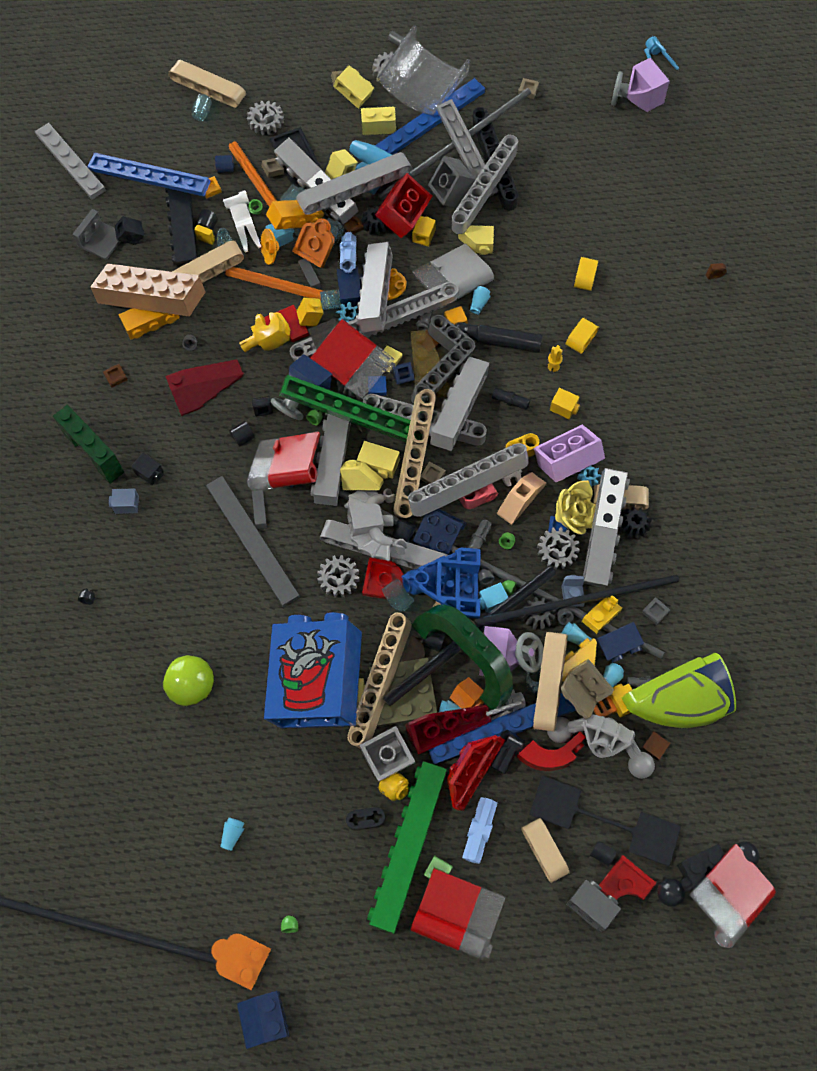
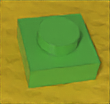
(439, 864)

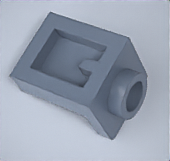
(573, 587)

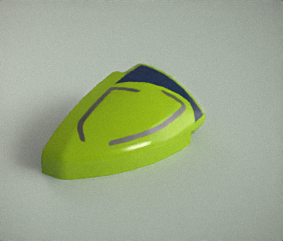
(687, 695)

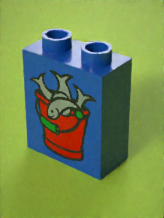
(313, 672)

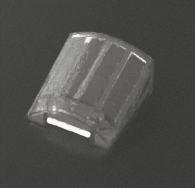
(419, 76)

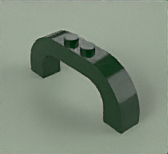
(476, 645)

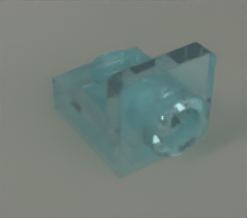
(330, 299)
(397, 596)

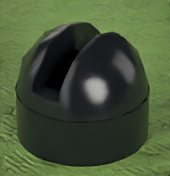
(86, 596)

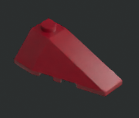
(199, 384)
(444, 726)

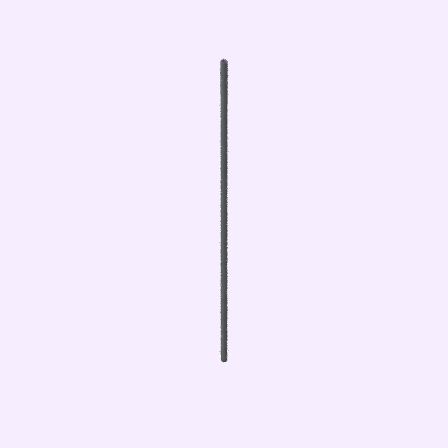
(539, 593)

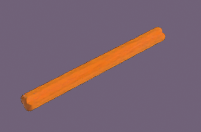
(252, 173)
(273, 282)

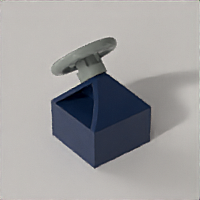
(306, 370)

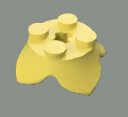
(575, 507)

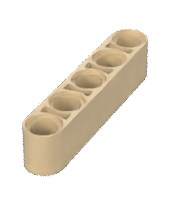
(207, 83)
(214, 262)
(550, 681)

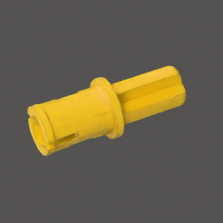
(555, 358)

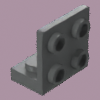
(96, 236)

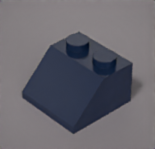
(263, 1019)

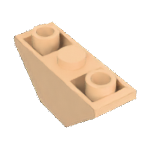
(520, 497)

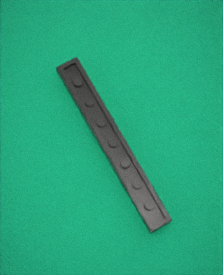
(253, 541)

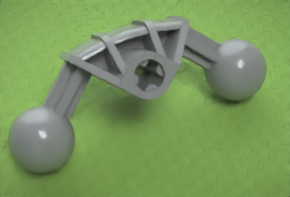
(606, 739)

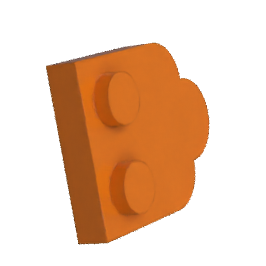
(315, 242)
(239, 959)

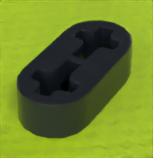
(364, 813)

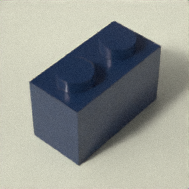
(349, 286)
(620, 641)

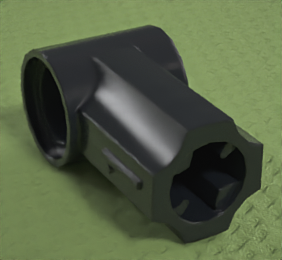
(512, 746)

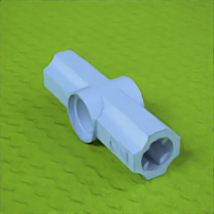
(348, 252)
(479, 830)

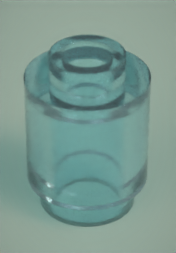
(201, 107)

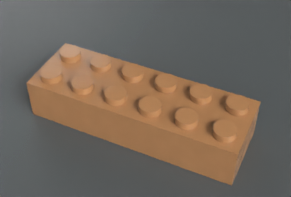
(148, 289)

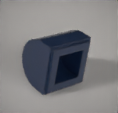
(224, 164)
(403, 373)

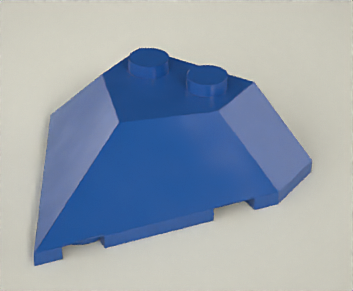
(451, 580)

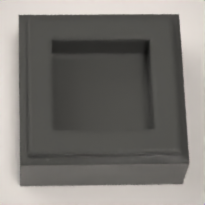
(656, 611)

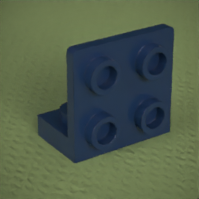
(439, 531)

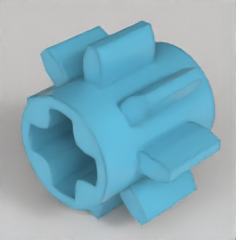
(342, 313)
(590, 471)

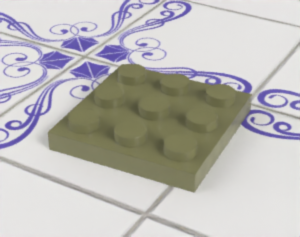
(413, 704)

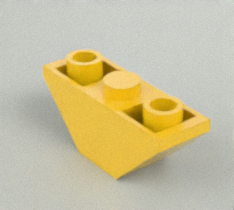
(586, 651)

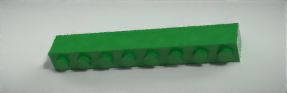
(346, 408)
(408, 848)

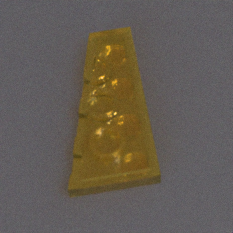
(425, 358)

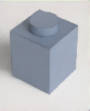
(124, 501)

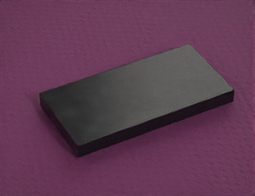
(300, 140)

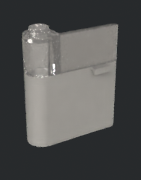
(457, 266)

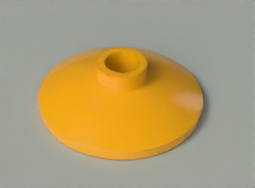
(269, 246)

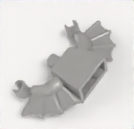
(367, 523)

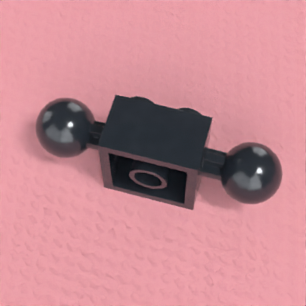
(672, 892)

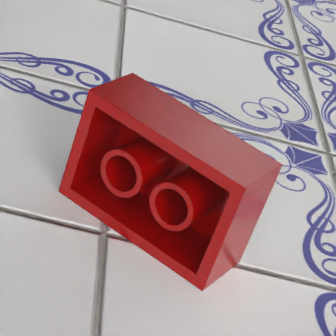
(403, 205)

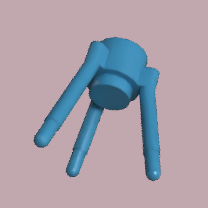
(654, 47)

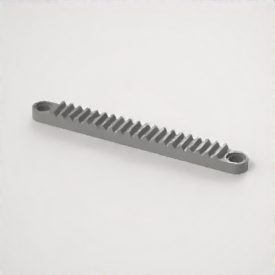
(396, 313)

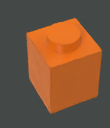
(467, 694)

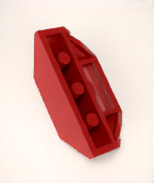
(470, 769)

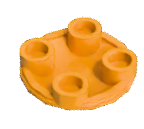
(397, 284)

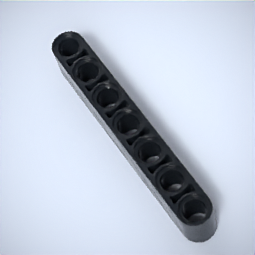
(489, 142)

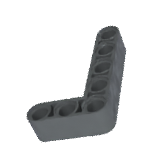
(446, 364)

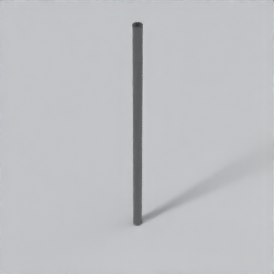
(472, 131)

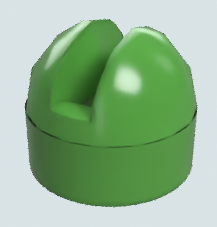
(253, 204)
(314, 417)
(503, 540)
(509, 587)
(289, 925)

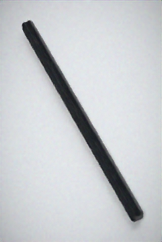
(452, 649)

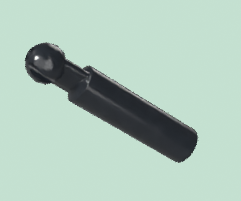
(502, 337)

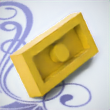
(602, 614)

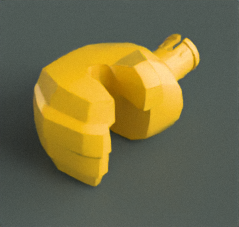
(268, 336)

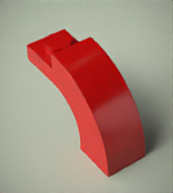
(551, 760)

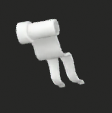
(241, 217)

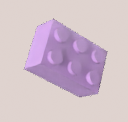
(569, 453)

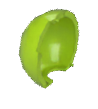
(188, 680)

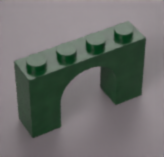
(81, 434)

